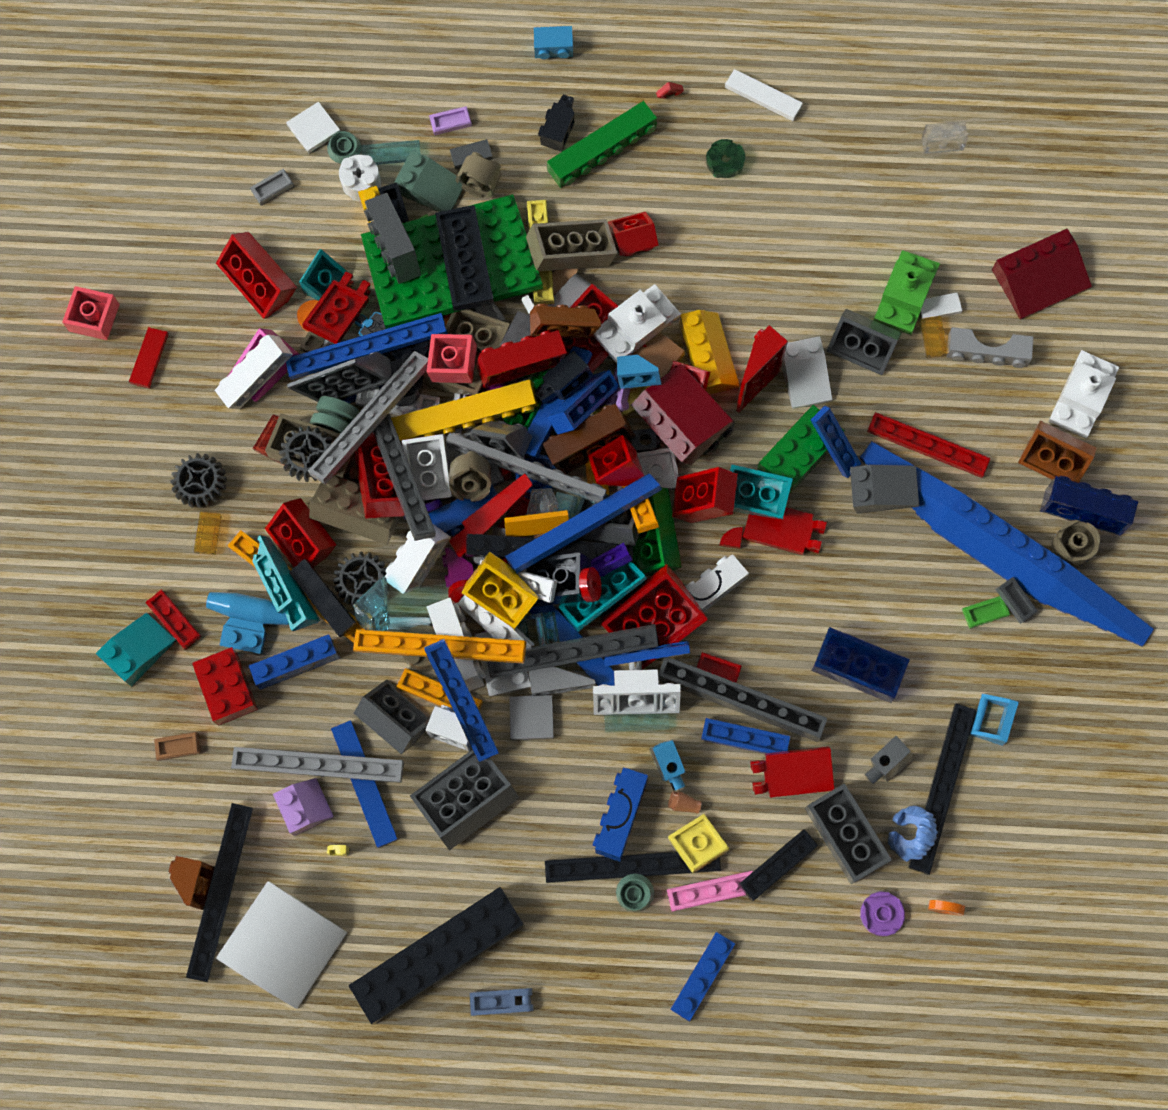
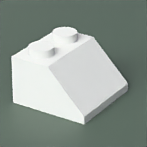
(446, 728)

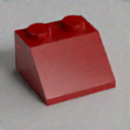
(633, 233)
(616, 463)

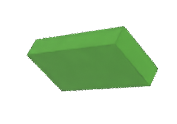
(985, 612)

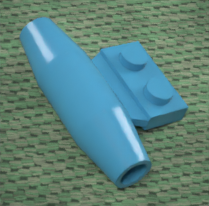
(247, 619)

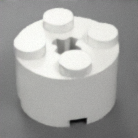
(358, 174)

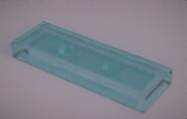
(391, 152)
(636, 722)

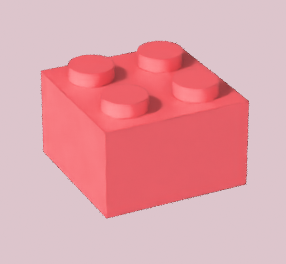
(91, 313)
(451, 358)

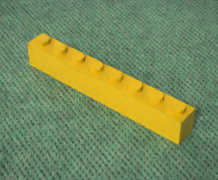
(467, 411)

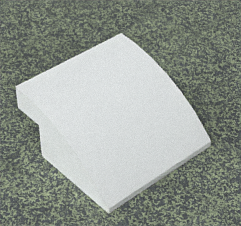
(281, 945)

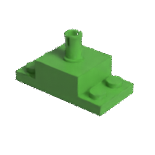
(906, 292)

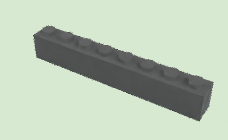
(742, 699)

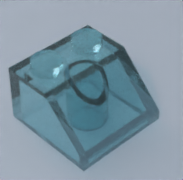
(373, 607)

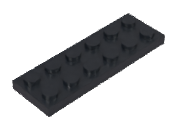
(464, 258)

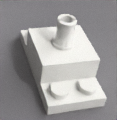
(636, 322)
(1084, 394)
(636, 693)

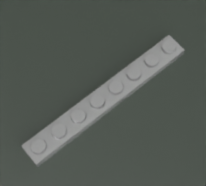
(369, 418)
(533, 470)
(317, 764)

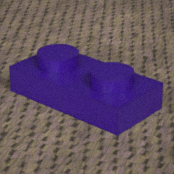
(611, 560)

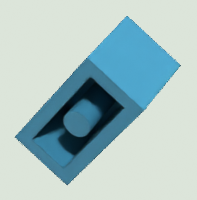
(553, 42)

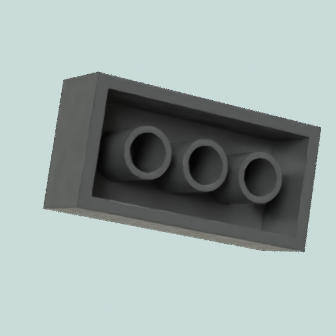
(391, 238)
(847, 833)

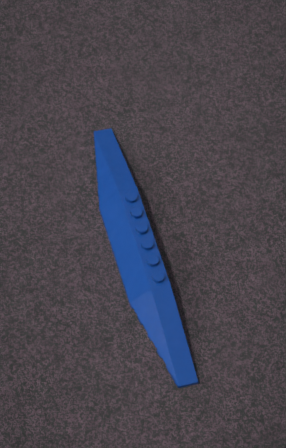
(1014, 554)

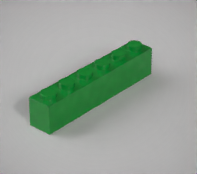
(602, 144)

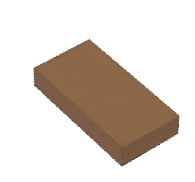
(177, 746)

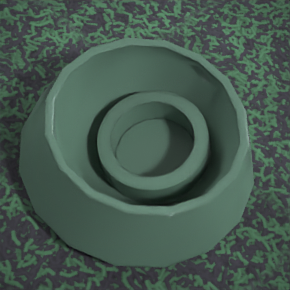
(343, 146)
(635, 892)

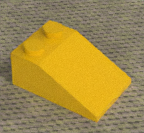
(500, 590)

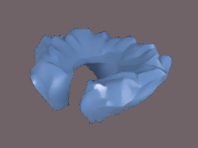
(924, 837)

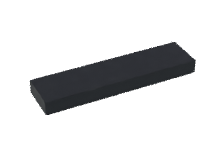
(323, 598)
(778, 865)

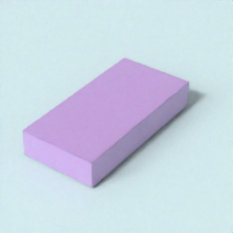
(450, 120)

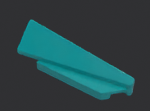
(282, 587)

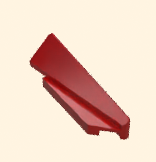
(489, 513)

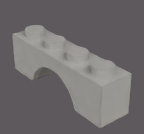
(965, 346)

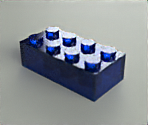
(1088, 504)
(860, 665)

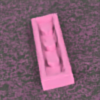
(706, 892)

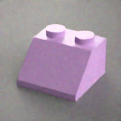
(303, 806)

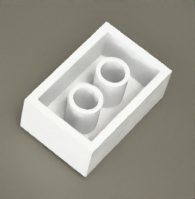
(415, 561)

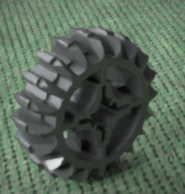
(291, 452)
(213, 469)
(346, 573)

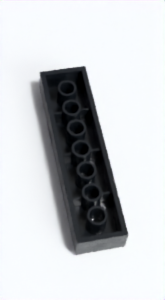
(436, 956)

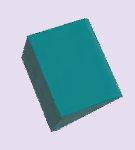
(320, 275)

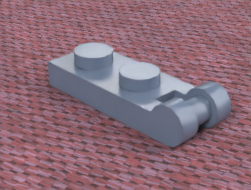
(500, 1002)

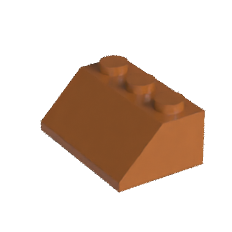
(570, 322)
(1057, 453)
(191, 880)

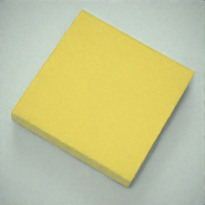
(698, 843)

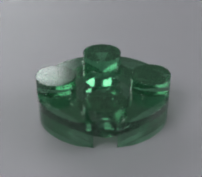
(725, 169)

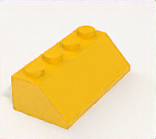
(709, 349)

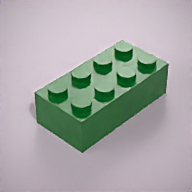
(796, 451)

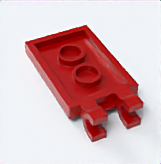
(337, 309)
(787, 534)
(794, 772)

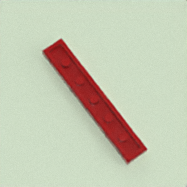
(928, 445)

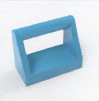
(1005, 725)

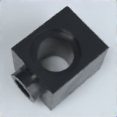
(645, 434)

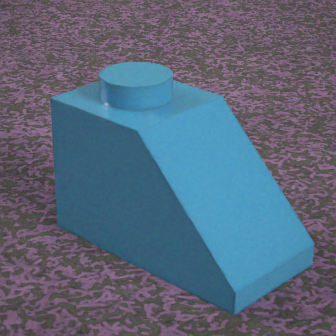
(636, 372)

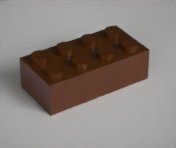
(573, 447)

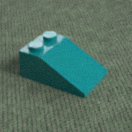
(761, 492)
(136, 648)

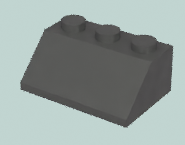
(863, 341)
(617, 530)
(393, 716)

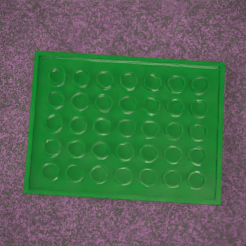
(505, 252)

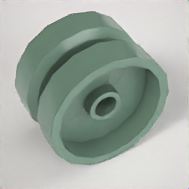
(333, 414)

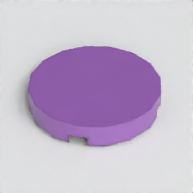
(882, 914)

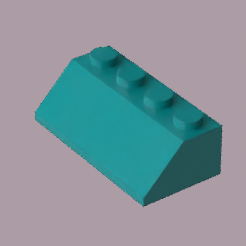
(615, 587)

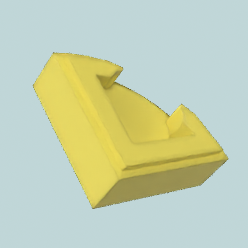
(338, 850)

